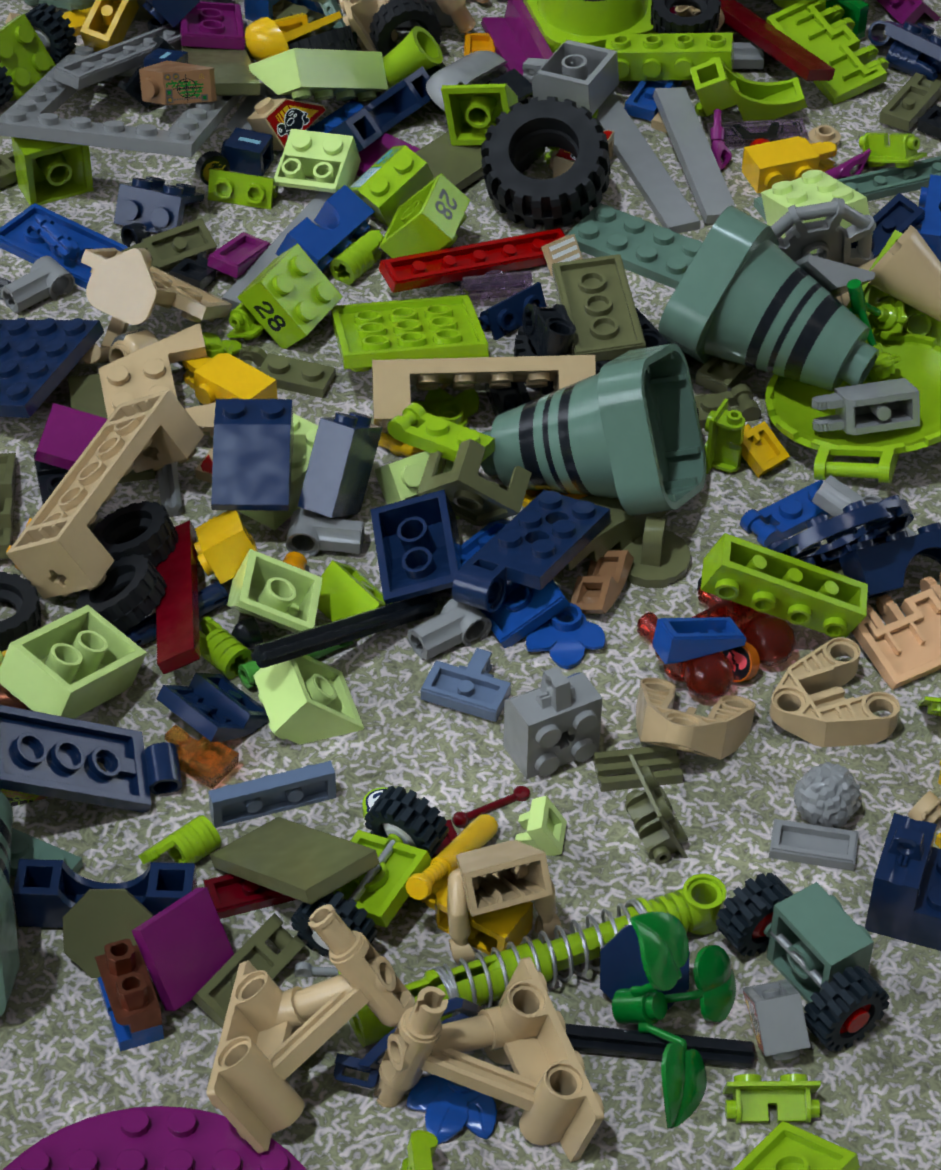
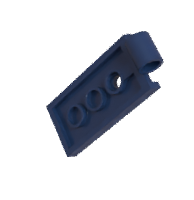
(916, 36)
(60, 758)

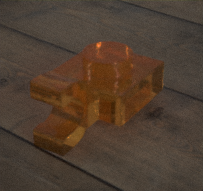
(202, 759)

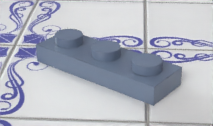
(272, 794)

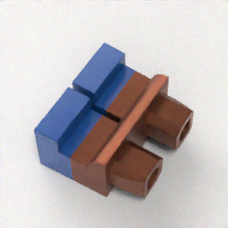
(129, 995)

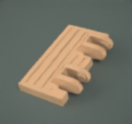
(906, 645)

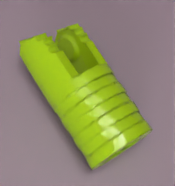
(357, 258)
(222, 648)
(187, 843)

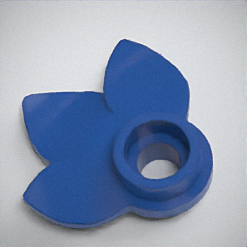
(566, 637)
(452, 1108)

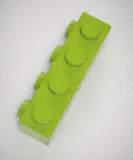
(668, 54)
(784, 586)

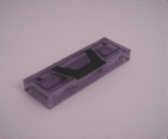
(743, 133)

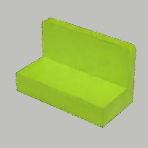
(347, 592)

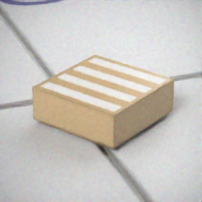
(561, 251)

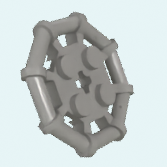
(826, 235)

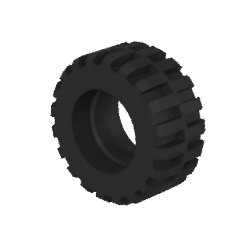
(538, 126)

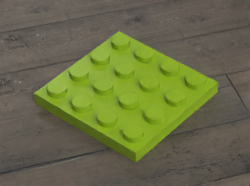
(408, 330)

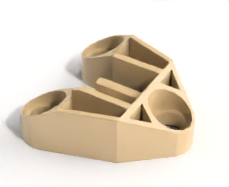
(817, 705)
(685, 731)

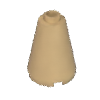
(911, 274)

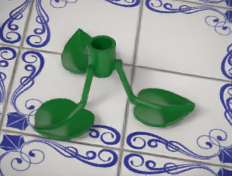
(663, 953)

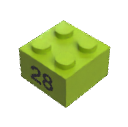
(426, 220)
(290, 297)

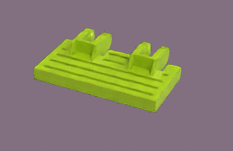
(834, 43)

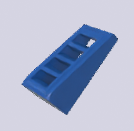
(692, 638)

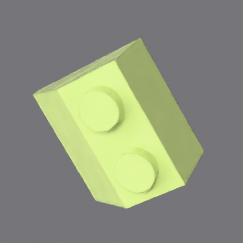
(275, 592)
(307, 700)

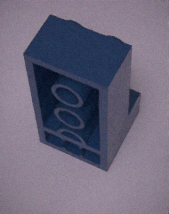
(908, 885)

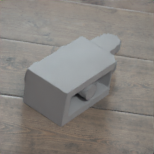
(869, 407)

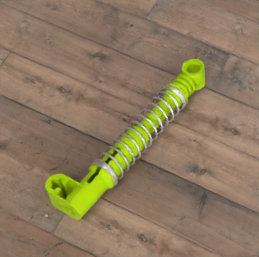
(488, 976)

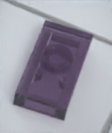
(495, 284)

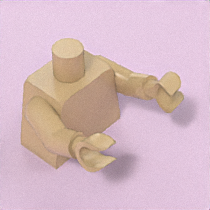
(495, 880)

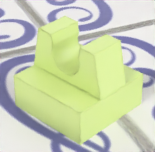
(544, 827)

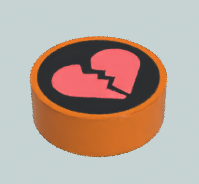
(744, 661)

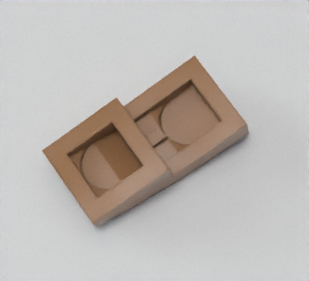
(603, 582)

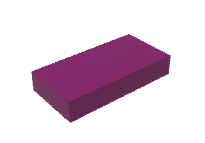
(237, 254)

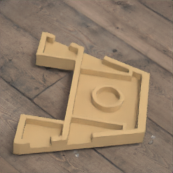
(150, 372)

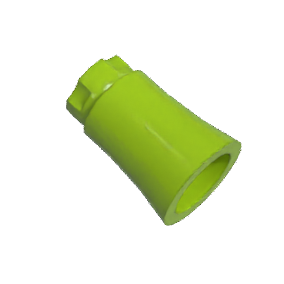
(410, 54)

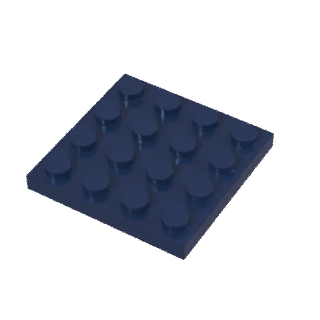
(37, 359)

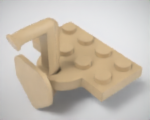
(130, 287)

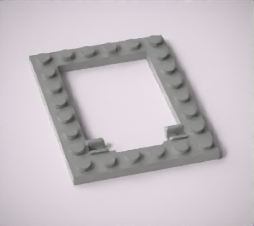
(35, 119)

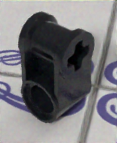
(548, 329)

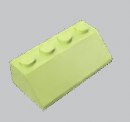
(323, 74)

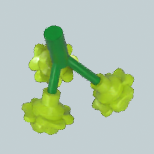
(886, 320)

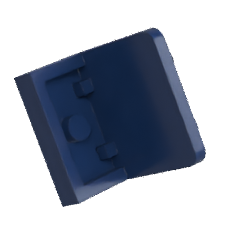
(154, 203)

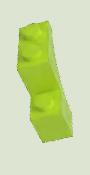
(722, 89)

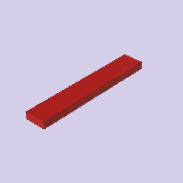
(468, 260)

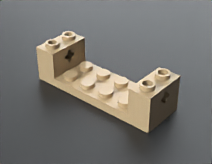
(393, 377)
(57, 546)

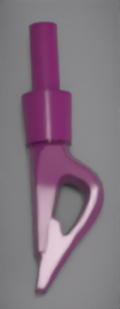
(717, 139)
(844, 168)

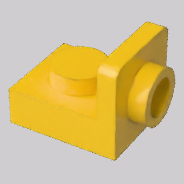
(762, 449)

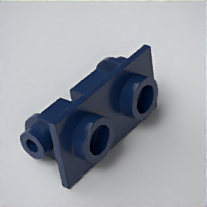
(507, 314)

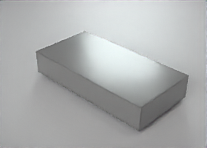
(813, 844)

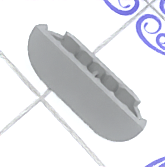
(471, 69)

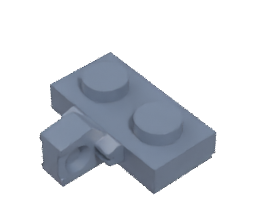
(467, 688)

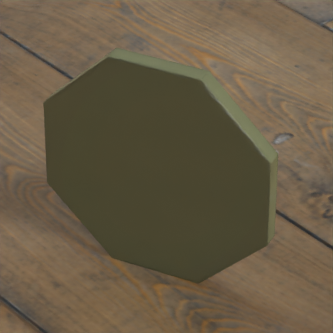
(97, 920)

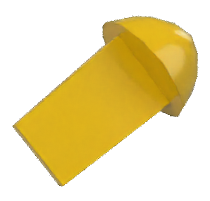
(265, 38)

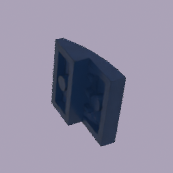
(214, 707)

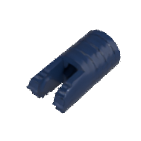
(911, 61)

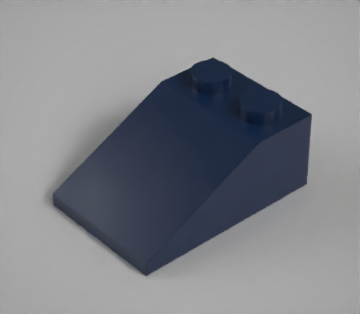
(252, 454)
(416, 546)

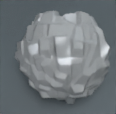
(827, 795)

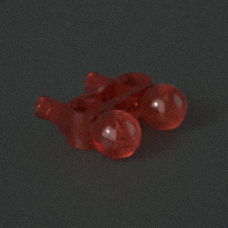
(714, 674)

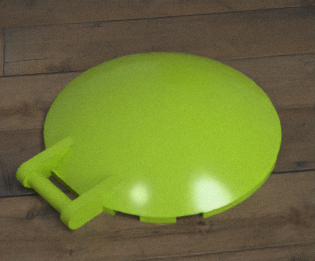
(792, 414)

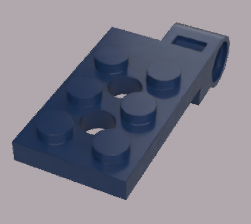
(529, 549)

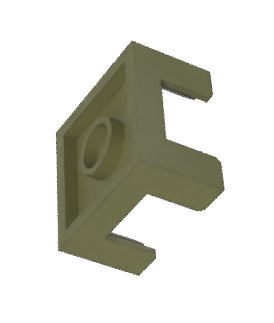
(470, 494)

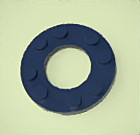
(841, 532)

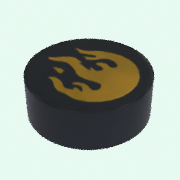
(208, 161)

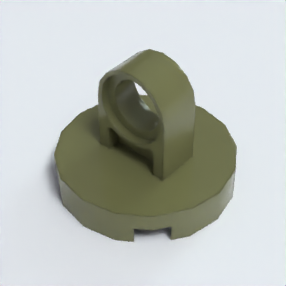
(658, 556)

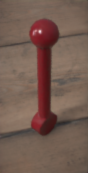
(461, 819)

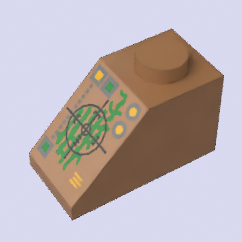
(177, 83)

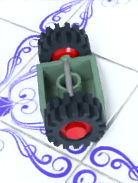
(814, 950)

